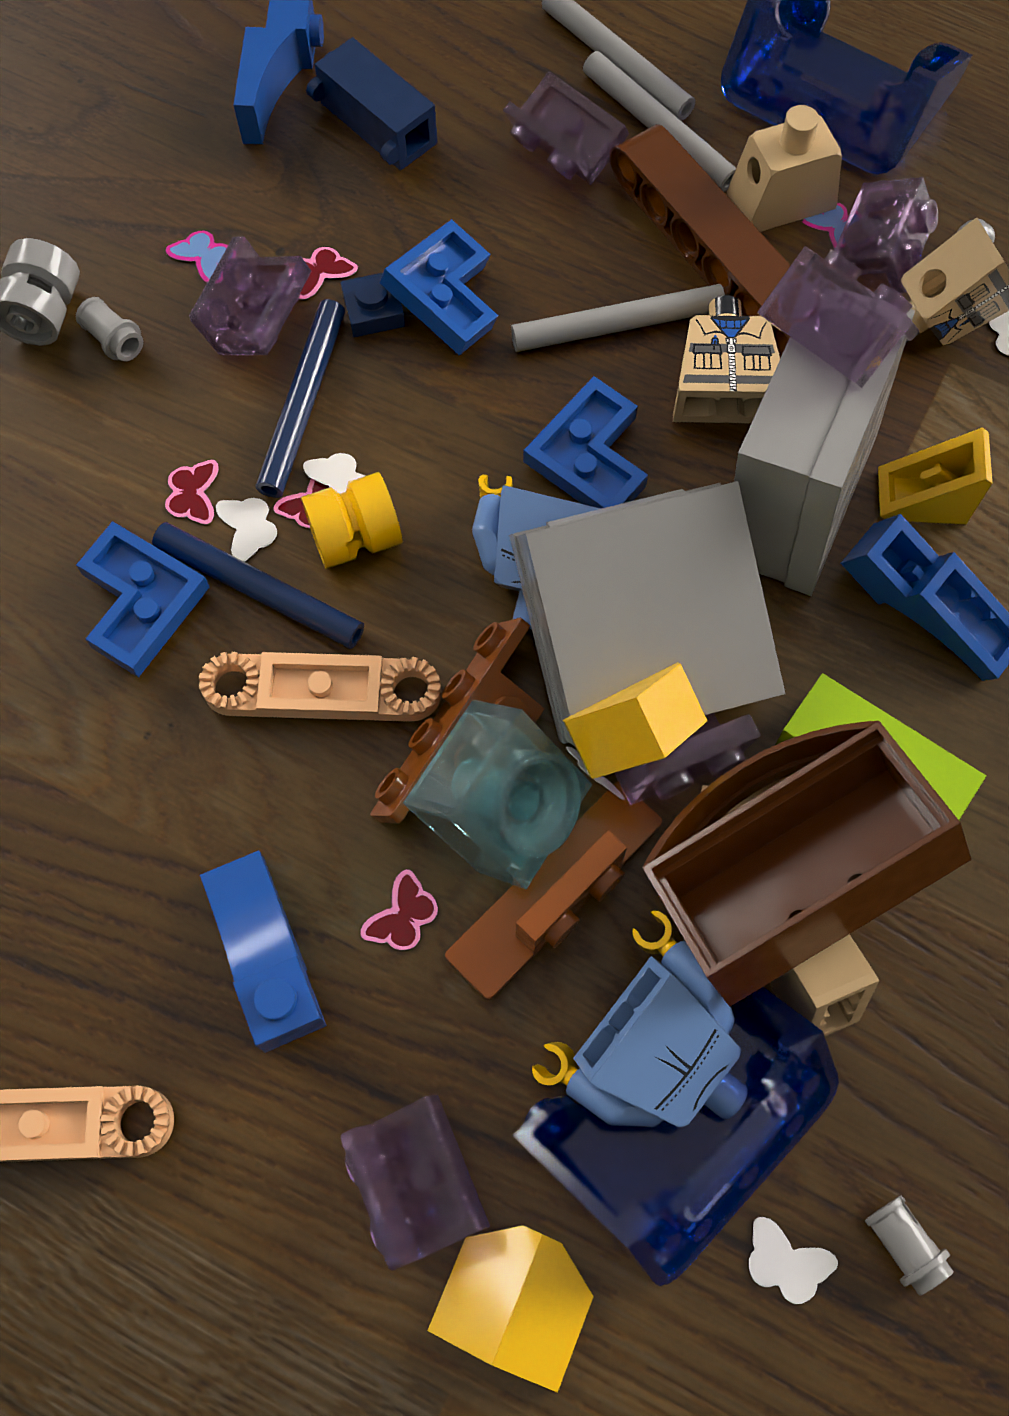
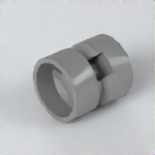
(35, 291)

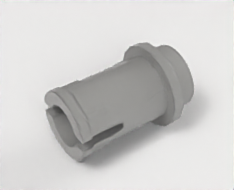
(119, 337)
(910, 1246)

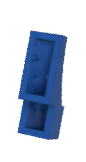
(272, 60)
(934, 592)
(262, 953)

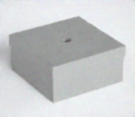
(807, 460)
(648, 589)

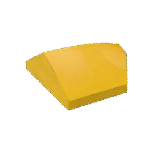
(515, 1304)

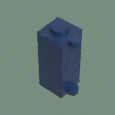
(375, 103)

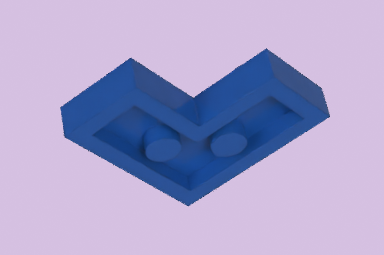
(432, 286)
(576, 449)
(152, 594)

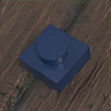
(371, 306)

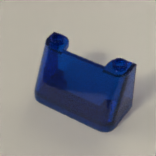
(868, 105)
(675, 1187)

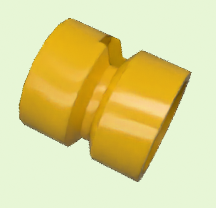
(352, 520)

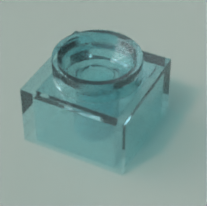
(500, 793)

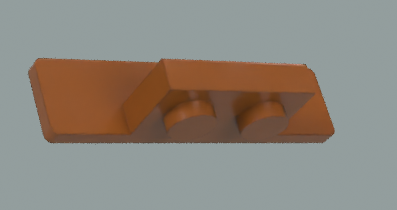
(478, 682)
(546, 912)

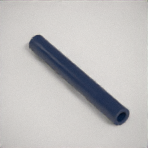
(300, 399)
(258, 585)

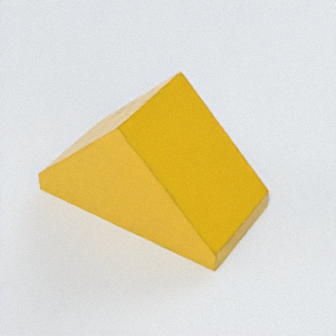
(938, 482)
(636, 723)

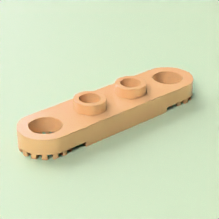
(320, 686)
(77, 1123)

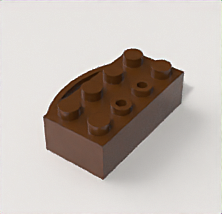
(804, 857)

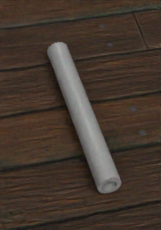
(633, 64)
(652, 112)
(614, 318)

